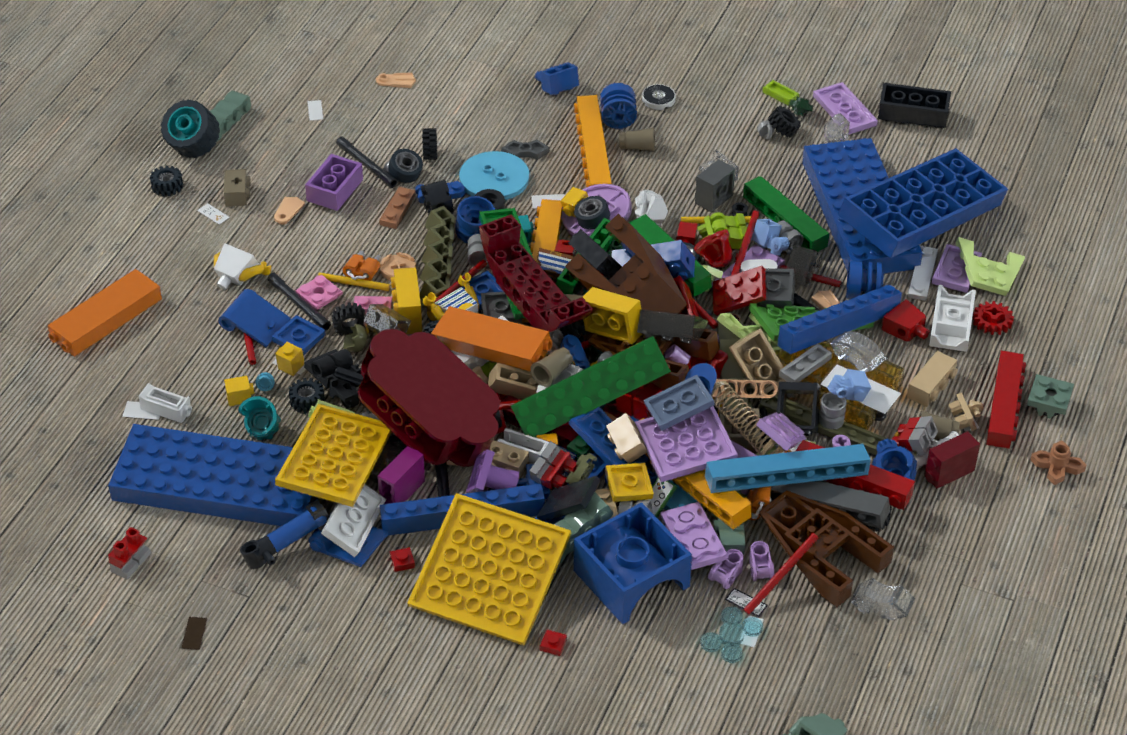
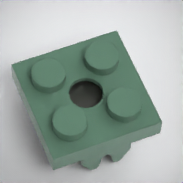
(1050, 396)

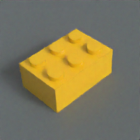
(407, 297)
(613, 315)

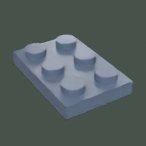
(679, 402)

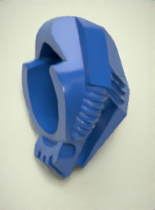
(895, 459)

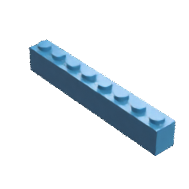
(787, 468)

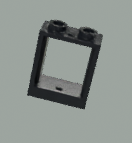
(594, 254)
(801, 388)

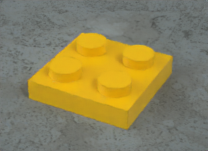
(629, 482)

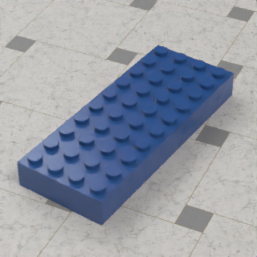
(838, 172)
(922, 202)
(205, 476)

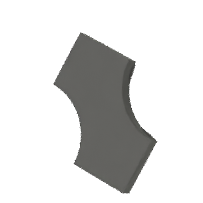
(526, 149)

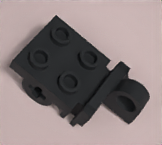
(323, 370)

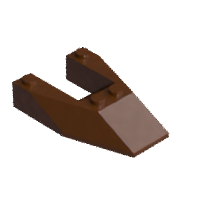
(641, 278)
(704, 349)
(795, 518)

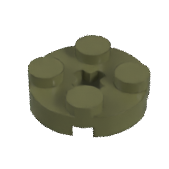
(583, 470)

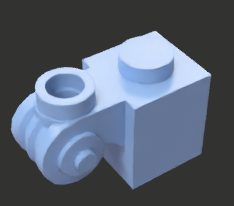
(767, 236)
(852, 385)

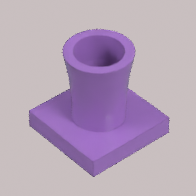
(490, 476)

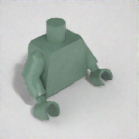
(818, 725)

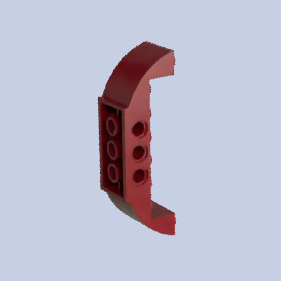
(525, 280)

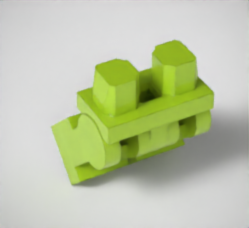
(718, 221)

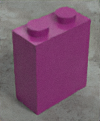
(402, 476)

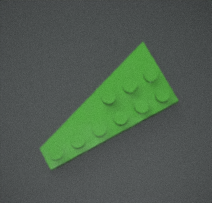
(772, 318)

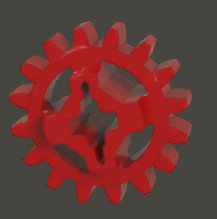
(993, 318)

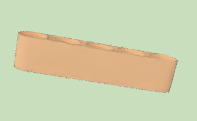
(740, 386)

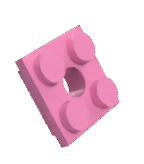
(319, 292)

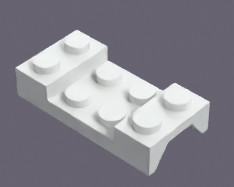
(952, 320)

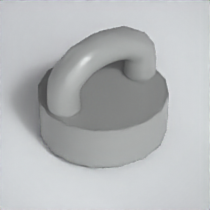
(765, 129)

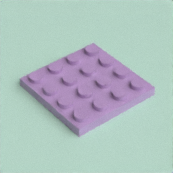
(686, 445)

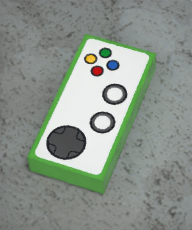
(662, 494)

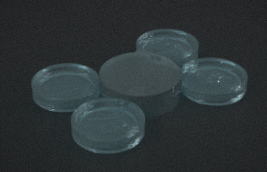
(731, 634)

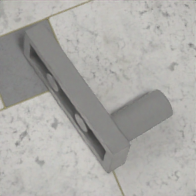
(805, 364)

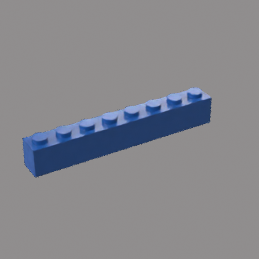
(838, 319)
(431, 512)

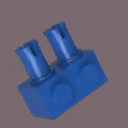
(558, 78)

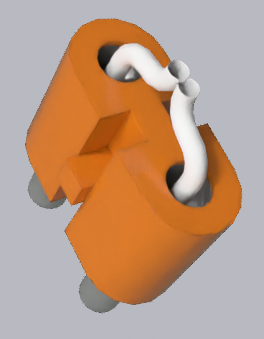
(361, 269)
(759, 499)

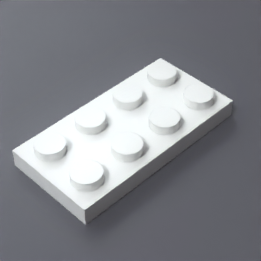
(351, 525)

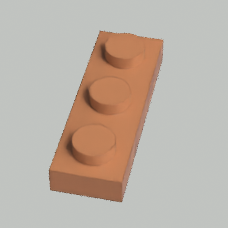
(397, 207)

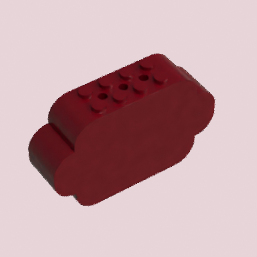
(428, 397)

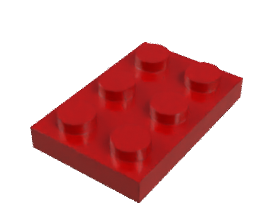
(739, 290)

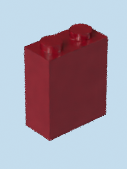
(952, 460)

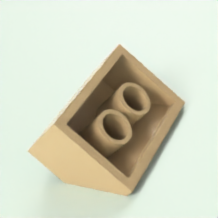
(757, 358)

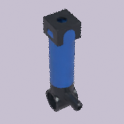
(260, 551)

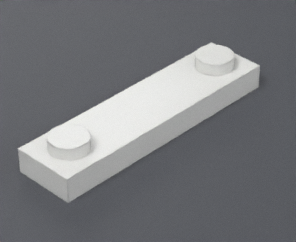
(923, 274)

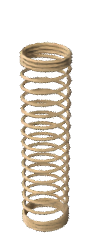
(770, 444)

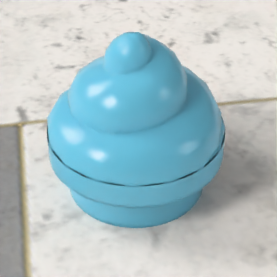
(265, 381)

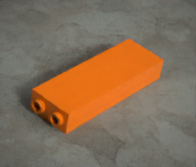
(104, 312)
(492, 338)

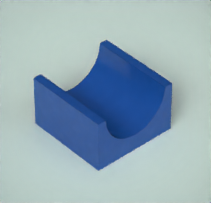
(629, 558)

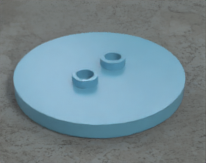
(495, 171)

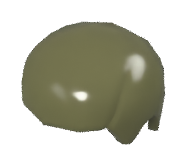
(357, 340)

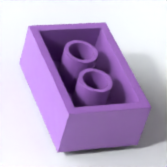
(334, 182)

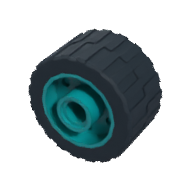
(190, 128)

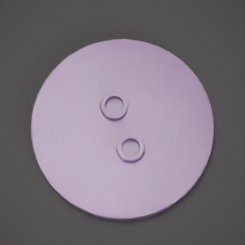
(617, 201)

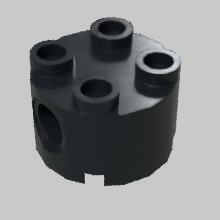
(436, 196)

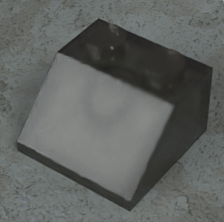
(382, 318)

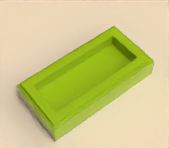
(780, 92)

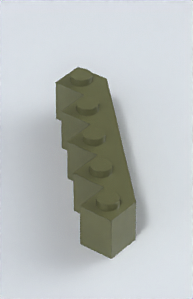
(438, 252)
(731, 368)

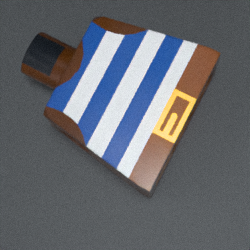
(552, 262)

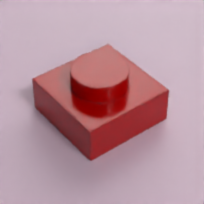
(402, 559)
(553, 642)

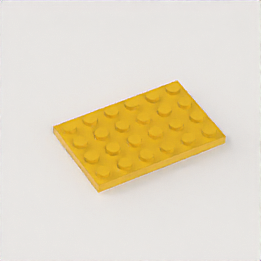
(334, 455)

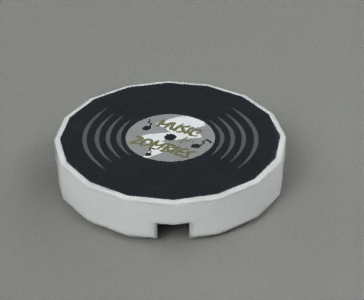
(658, 96)

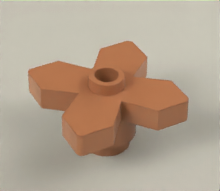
(1058, 462)

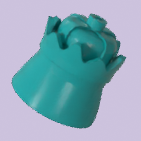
(260, 417)

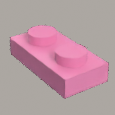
(365, 301)

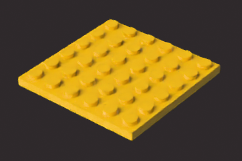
(489, 569)

